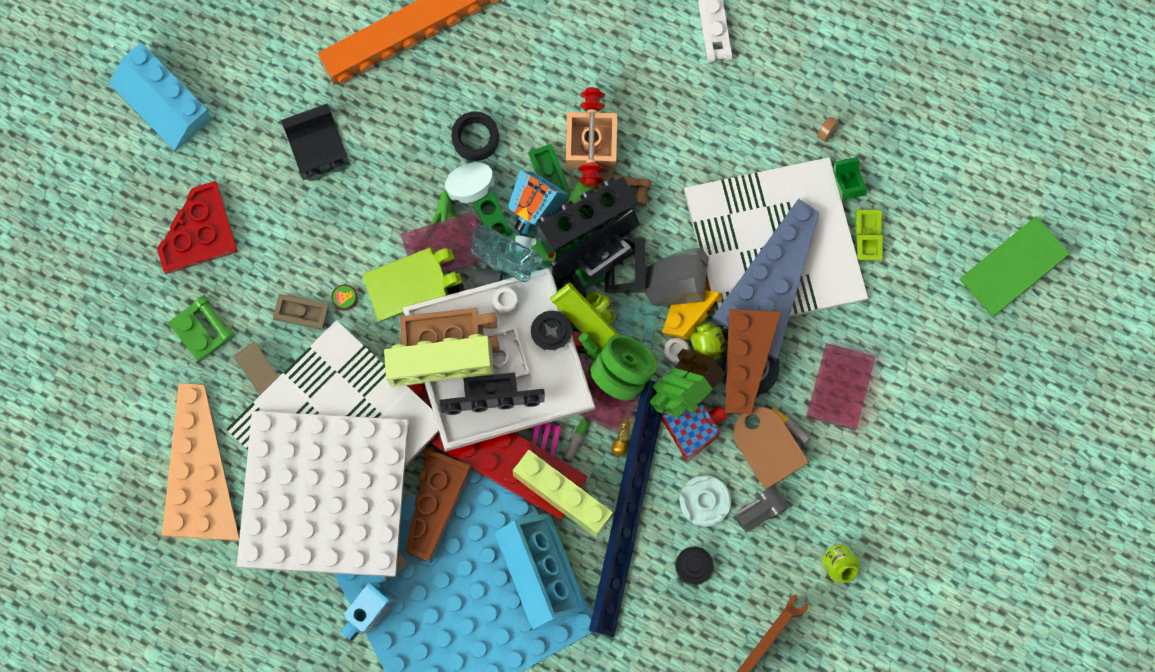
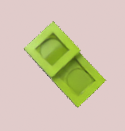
(869, 234)

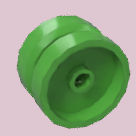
(623, 367)

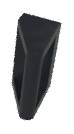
(639, 285)

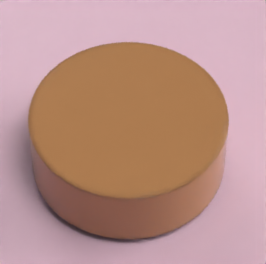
(828, 129)

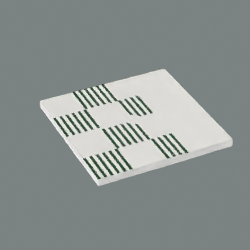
(742, 212)
(341, 380)

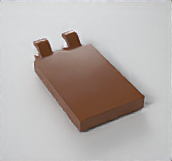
(788, 613)

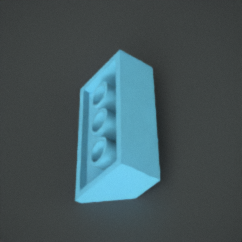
(159, 97)
(540, 570)

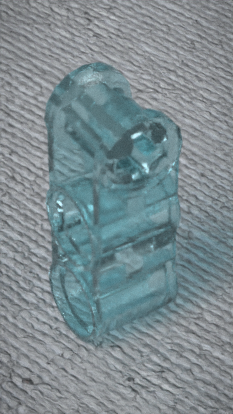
(504, 253)

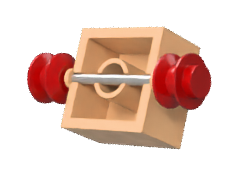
(591, 139)

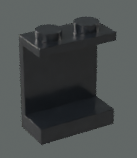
(315, 142)

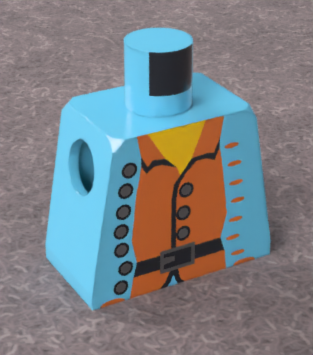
(533, 199)
(375, 602)

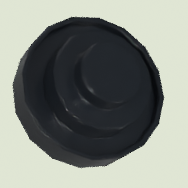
(694, 565)

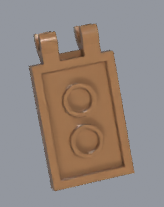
(447, 324)

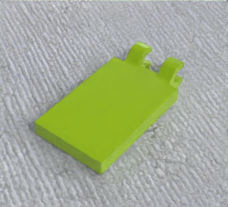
(409, 282)

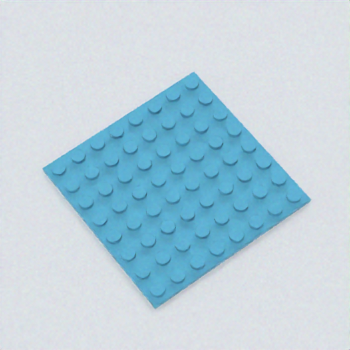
(464, 604)

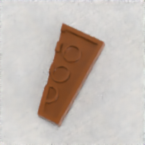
(748, 350)
(438, 496)

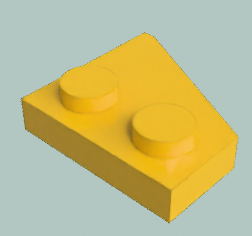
(684, 318)

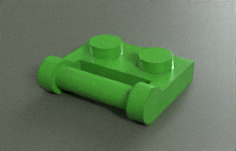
(195, 335)

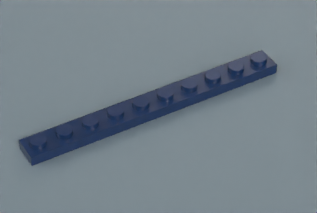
(626, 515)

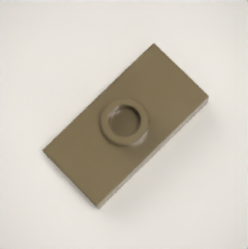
(301, 312)

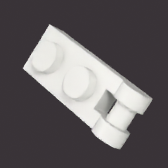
(714, 30)

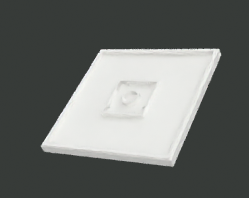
(554, 371)

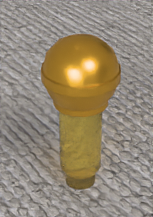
(620, 445)

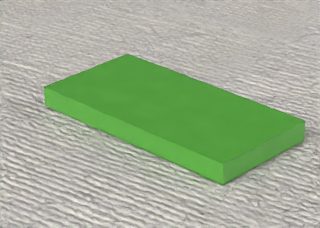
(1014, 266)

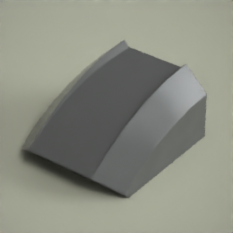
(677, 278)

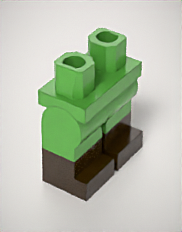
(686, 384)

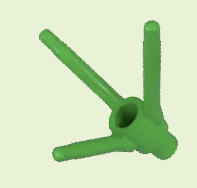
(445, 209)

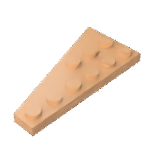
(197, 485)

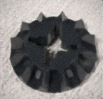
(551, 319)

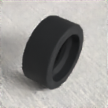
(469, 118)

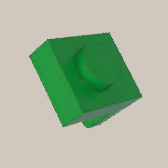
(849, 178)

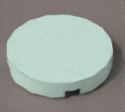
(469, 182)
(705, 510)

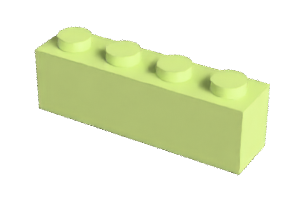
(438, 360)
(562, 493)

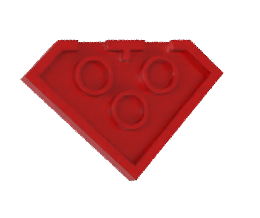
(198, 231)

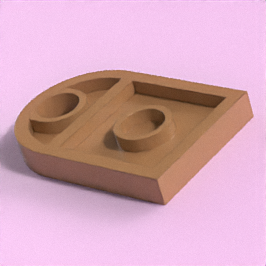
(769, 447)

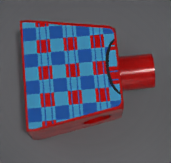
(694, 430)

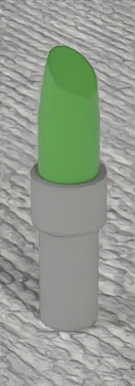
(576, 440)

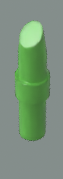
(591, 348)

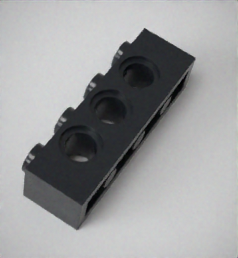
(554, 238)

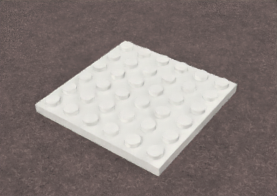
(323, 494)

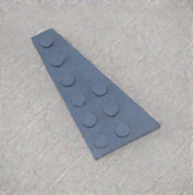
(775, 272)

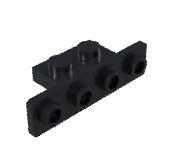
(600, 250)
(491, 392)

